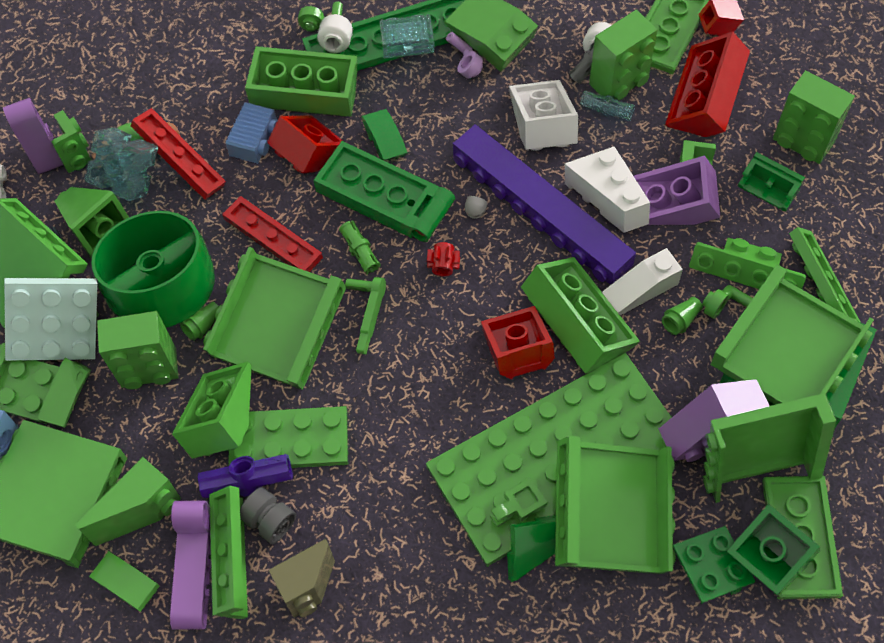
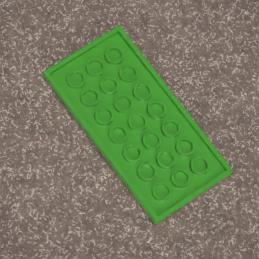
(601, 407)

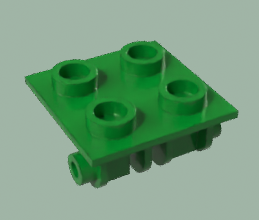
(710, 566)

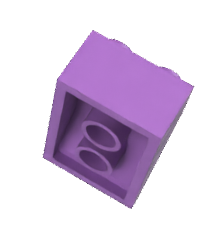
(681, 193)

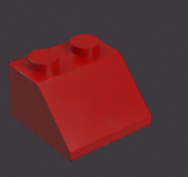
(303, 142)

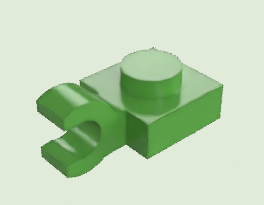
(521, 500)

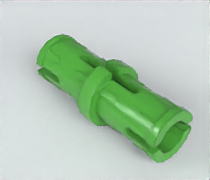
(359, 247)

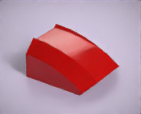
(518, 342)

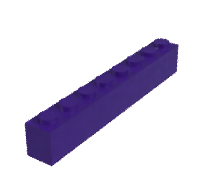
(543, 205)

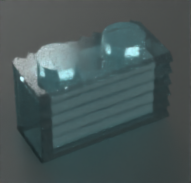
(407, 36)

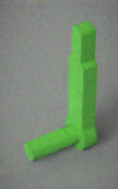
(377, 290)

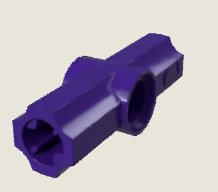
(246, 475)

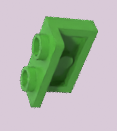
(71, 145)

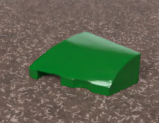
(530, 545)

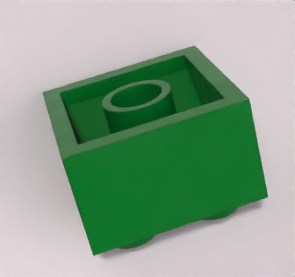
(774, 549)

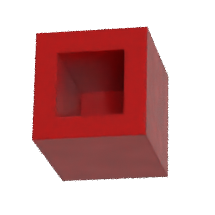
(720, 17)

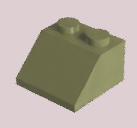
(304, 578)

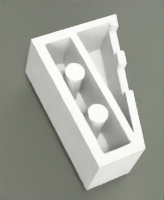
(610, 187)

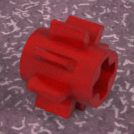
(443, 259)

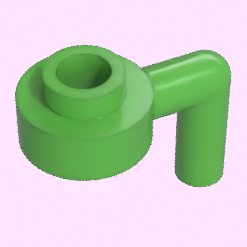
(311, 17)
(716, 301)

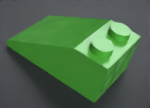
(493, 29)
(216, 412)
(132, 503)

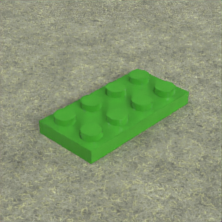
(306, 435)

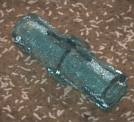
(607, 105)

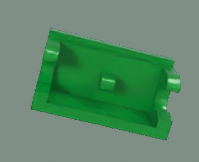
(771, 181)

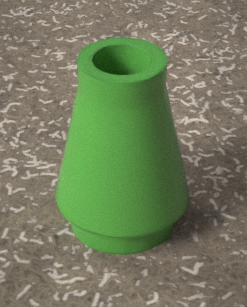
(679, 317)
(200, 322)

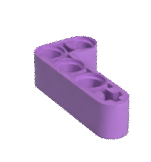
(33, 135)
(191, 565)

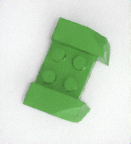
(40, 389)

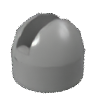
(475, 207)

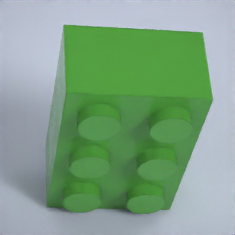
(623, 56)
(812, 117)
(138, 349)

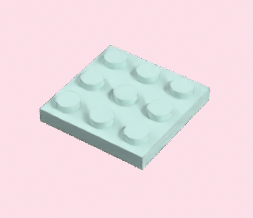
(50, 318)

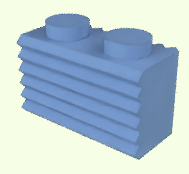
(251, 133)

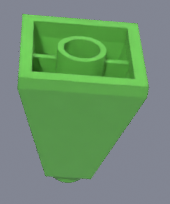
(90, 214)

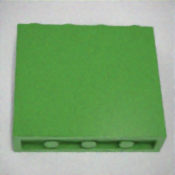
(31, 249)
(274, 318)
(790, 342)
(769, 441)
(49, 485)
(614, 507)

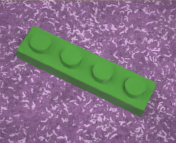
(820, 271)

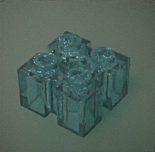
(121, 163)

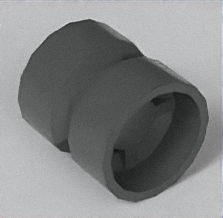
(264, 513)

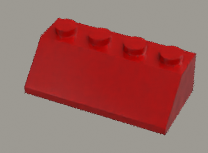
(709, 86)

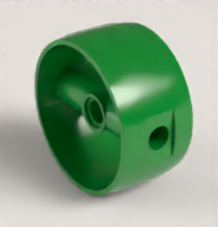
(170, 270)

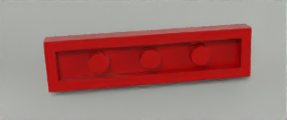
(178, 153)
(272, 235)

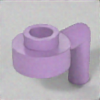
(471, 62)

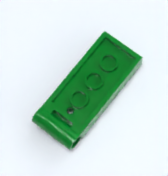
(383, 192)

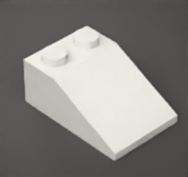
(544, 115)

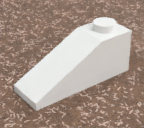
(644, 282)

